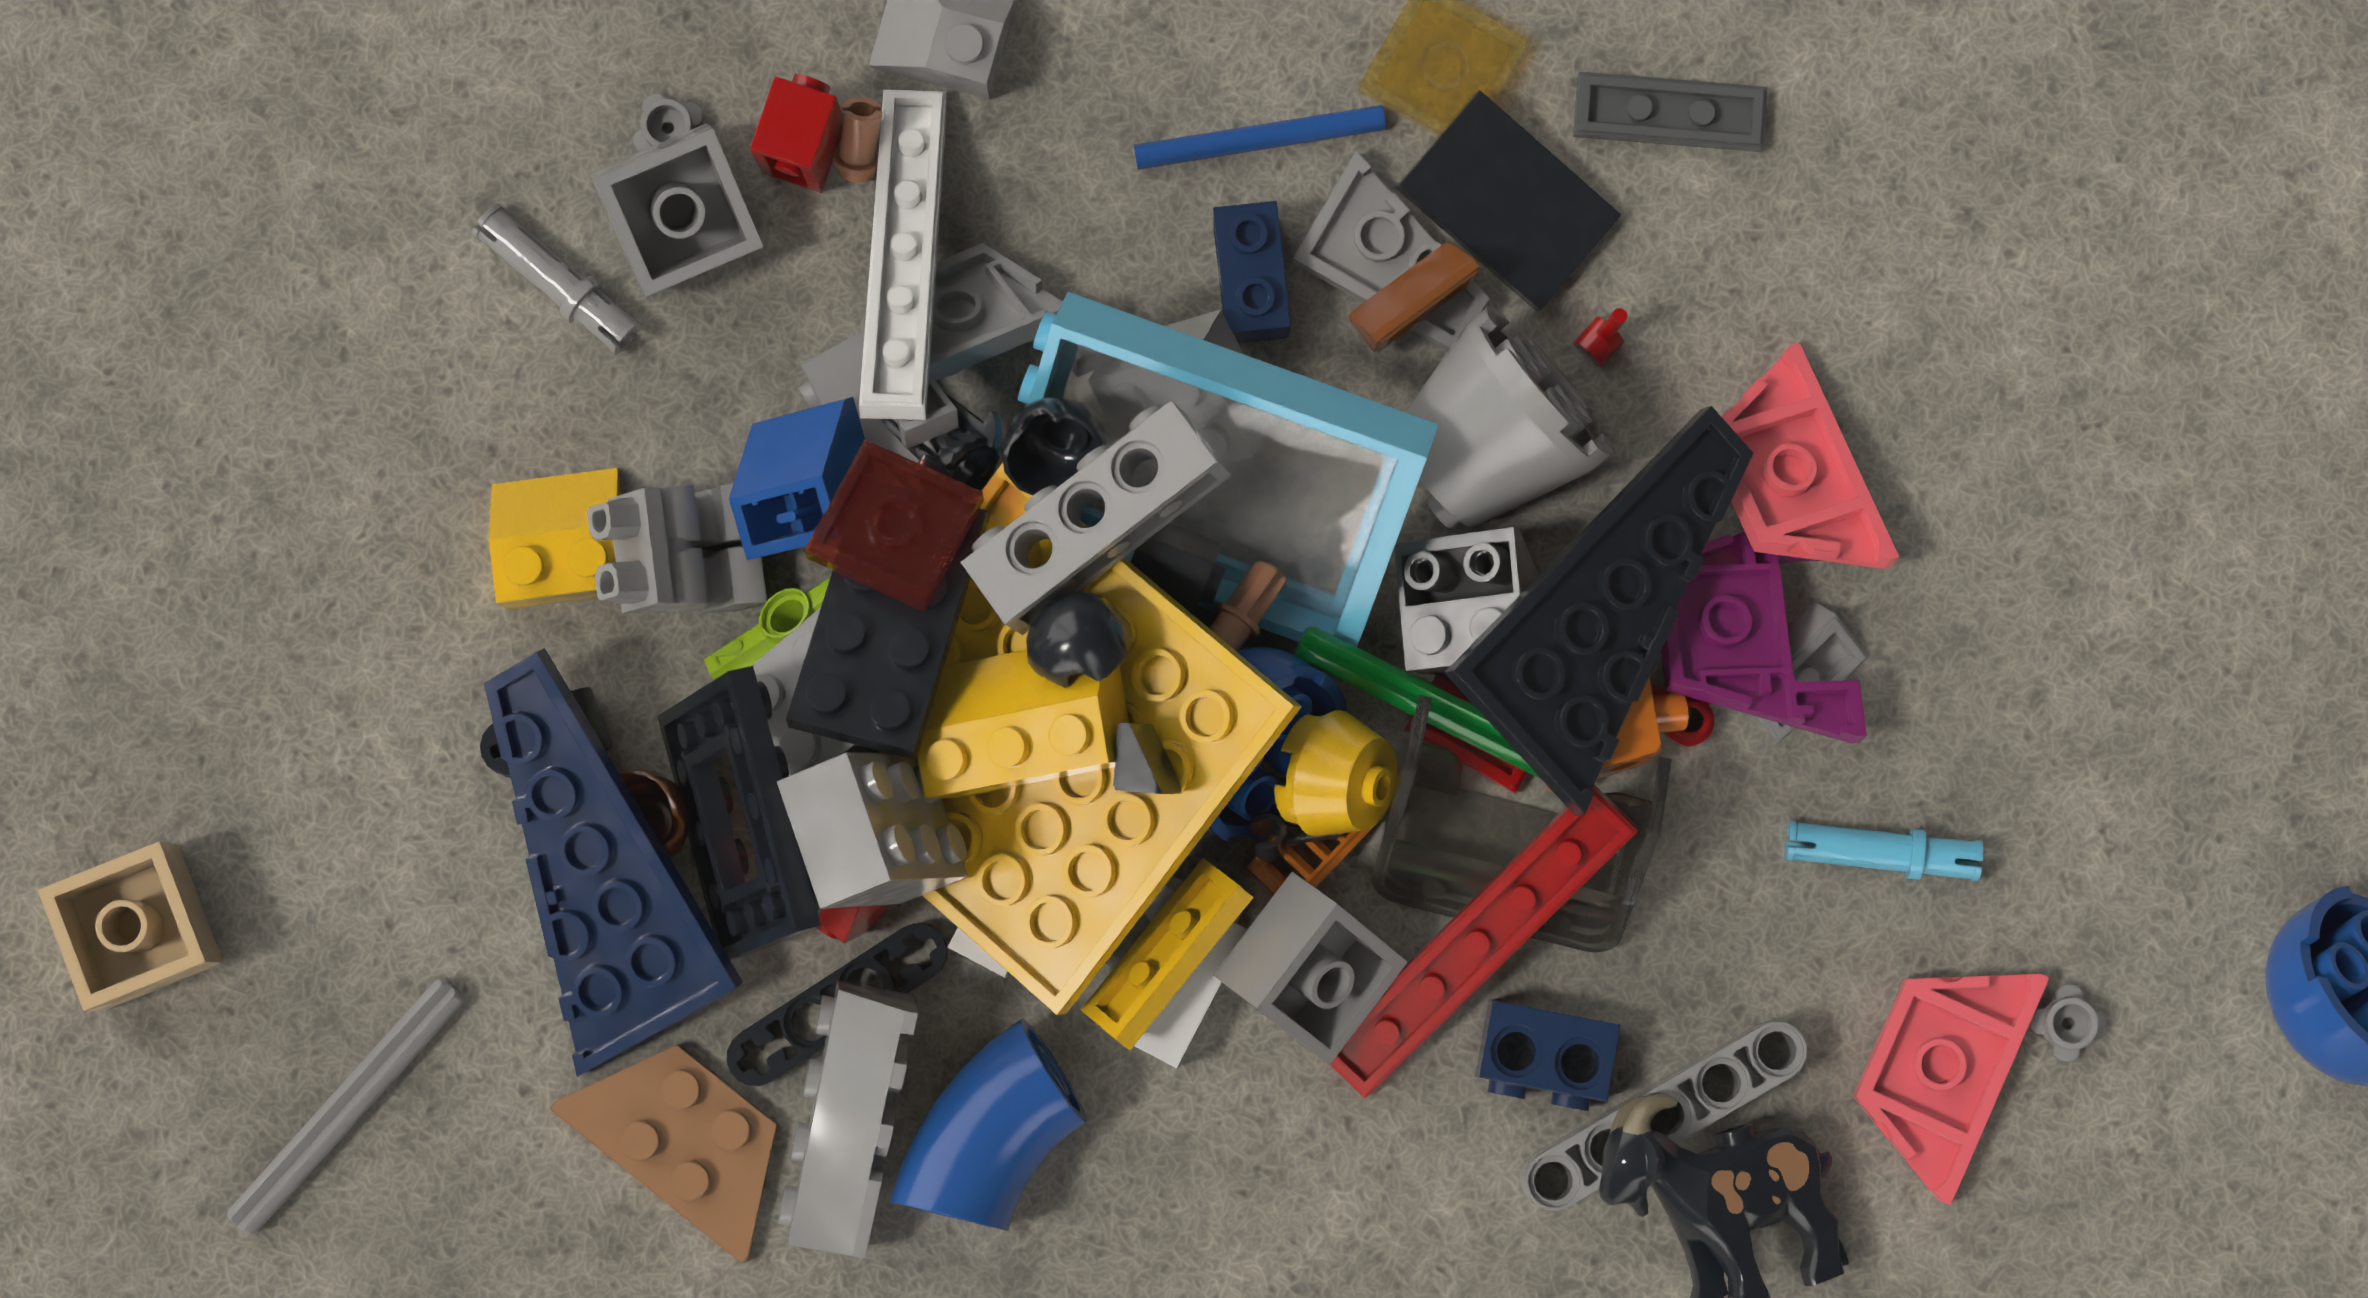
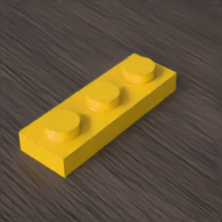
(1166, 953)

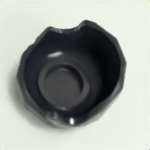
(1049, 443)
(1078, 636)

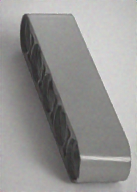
(1693, 1107)

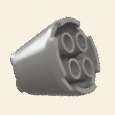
(1504, 425)

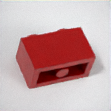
(798, 132)

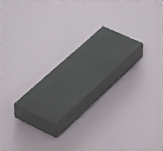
(1670, 112)

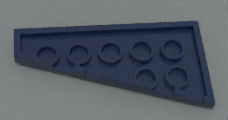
(605, 891)

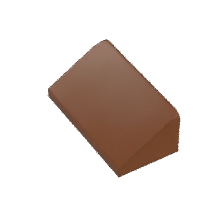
(1414, 296)

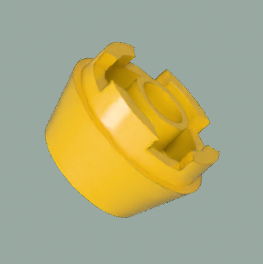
(1336, 775)

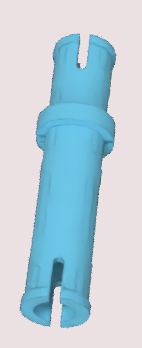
(1882, 850)

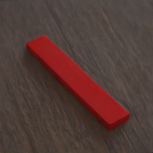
(1482, 938)

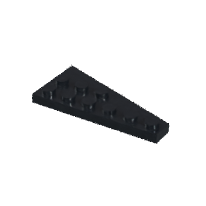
(1591, 626)

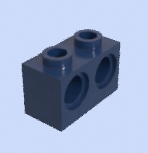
(1251, 271)
(1549, 1038)

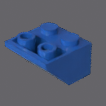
(792, 475)

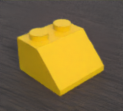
(543, 538)

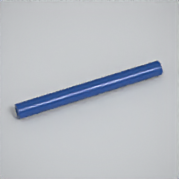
(1260, 137)

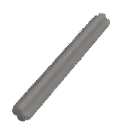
(345, 1106)

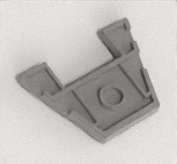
(978, 312)

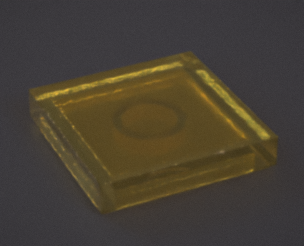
(1438, 61)

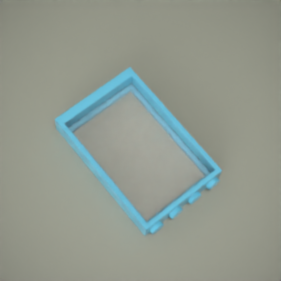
(1311, 466)

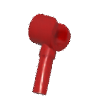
(1602, 336)

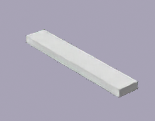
(903, 256)

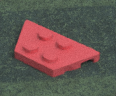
(1802, 481)
(1944, 1068)

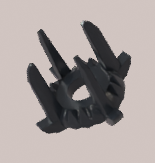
(973, 451)

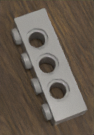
(1131, 516)

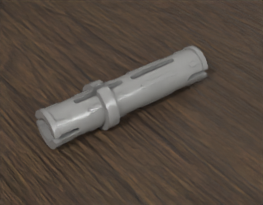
(566, 287)

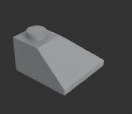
(945, 42)

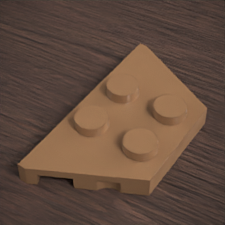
(683, 1140)

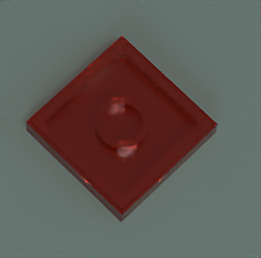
(894, 525)

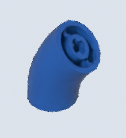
(990, 1132)

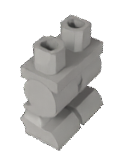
(660, 548)

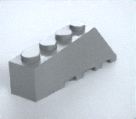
(848, 1119)

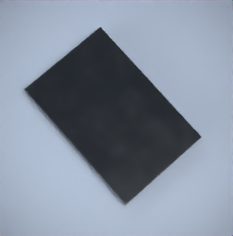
(1508, 201)

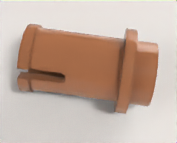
(858, 149)

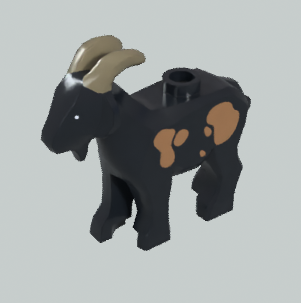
(1725, 1196)

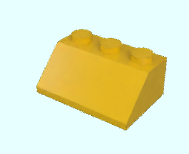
(1010, 727)

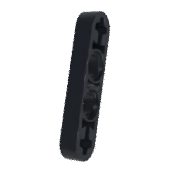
(760, 1032)

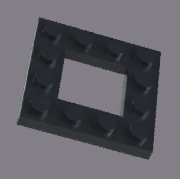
(733, 721)

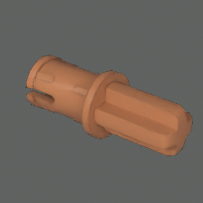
(1241, 614)

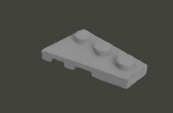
(1371, 239)

